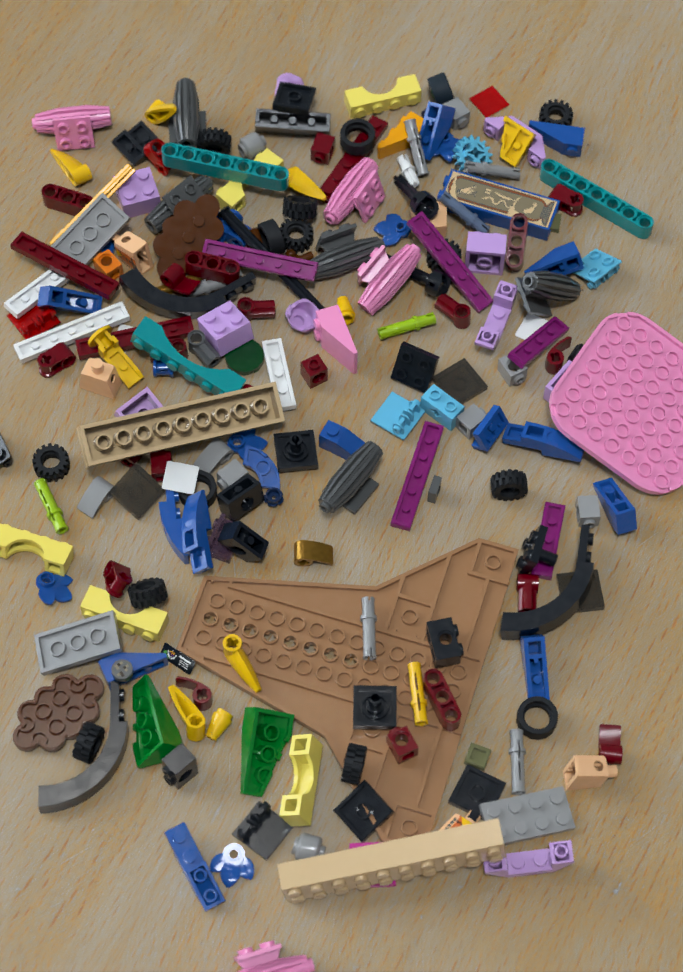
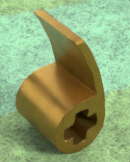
(308, 551)

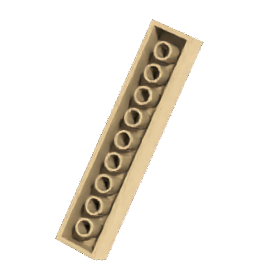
(180, 424)
(392, 861)

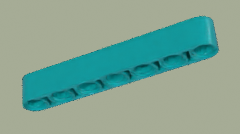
(225, 167)
(598, 199)

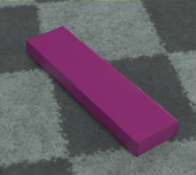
(538, 342)
(553, 519)

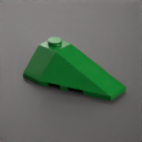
(153, 727)
(261, 746)

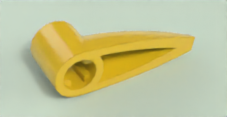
(159, 112)
(72, 168)
(302, 183)
(240, 661)
(189, 714)

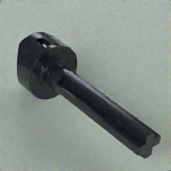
(420, 200)
(432, 281)

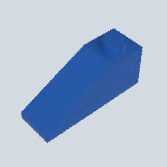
(435, 127)
(561, 138)
(560, 260)
(68, 300)
(339, 440)
(616, 506)
(141, 662)
(535, 665)

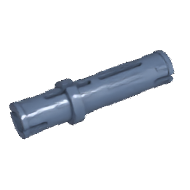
(466, 215)

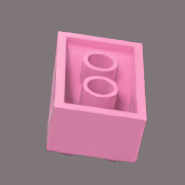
(335, 337)

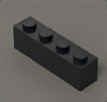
(287, 123)

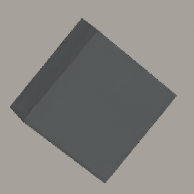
(434, 489)

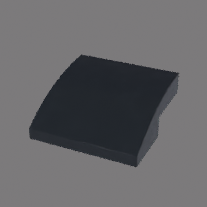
(132, 143)

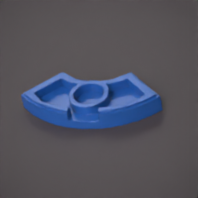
(262, 466)

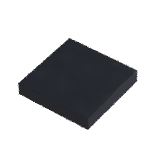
(294, 98)
(475, 788)
(354, 815)

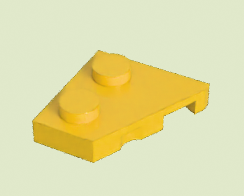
(515, 141)

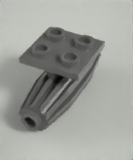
(187, 120)
(188, 189)
(342, 251)
(543, 285)
(352, 481)

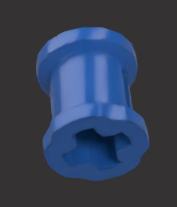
(161, 368)

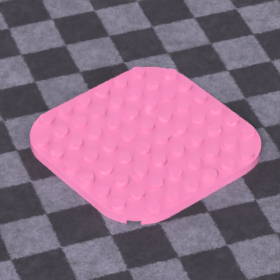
(626, 401)

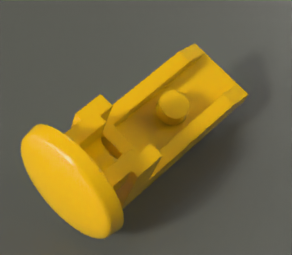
(112, 354)

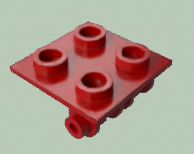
(35, 321)

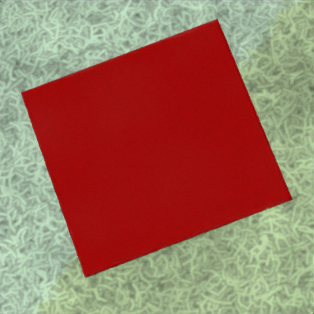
(489, 101)

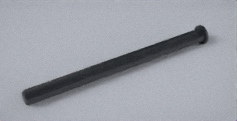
(294, 284)

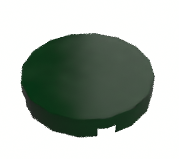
(245, 358)

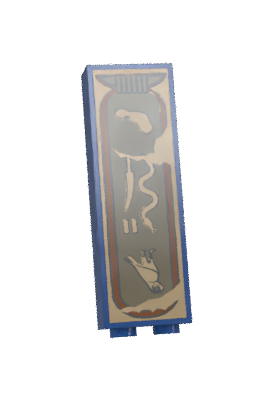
(499, 202)

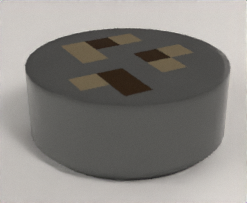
(122, 670)

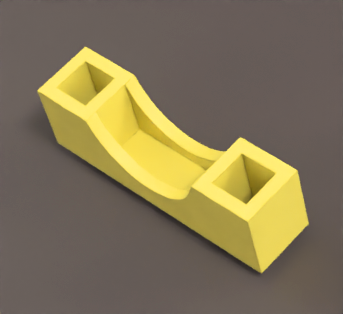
(362, 103)
(233, 192)
(55, 554)
(148, 623)
(306, 757)

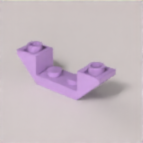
(495, 127)
(498, 316)
(533, 862)

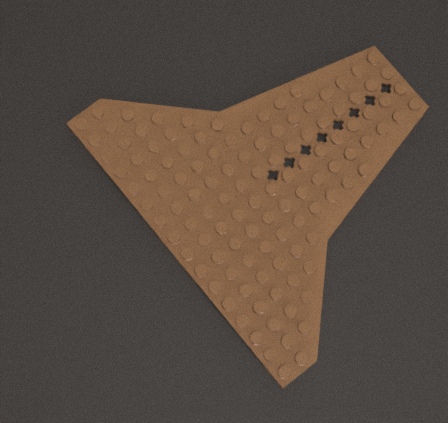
(320, 691)

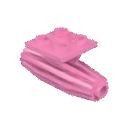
(73, 125)
(358, 189)
(385, 275)
(267, 960)

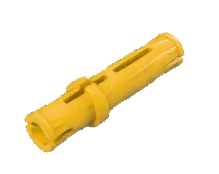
(415, 672)

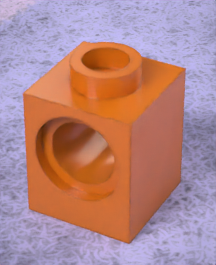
(104, 258)

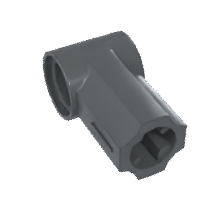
(203, 350)

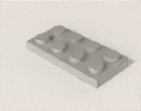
(92, 230)
(78, 643)
(530, 815)

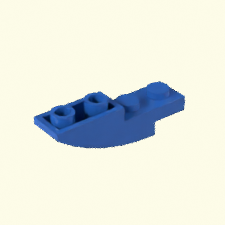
(543, 438)
(172, 524)
(194, 532)
(194, 866)

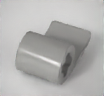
(214, 453)
(94, 496)

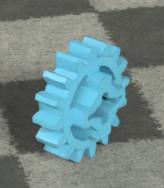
(474, 151)

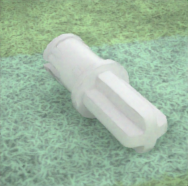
(408, 170)

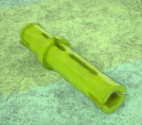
(401, 327)
(54, 513)

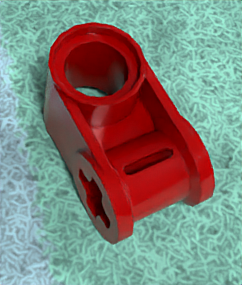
(156, 158)

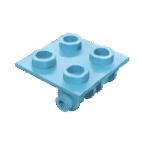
(598, 268)
(398, 415)

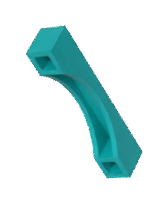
(152, 339)

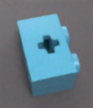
(441, 407)

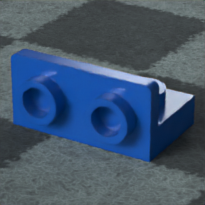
(489, 429)

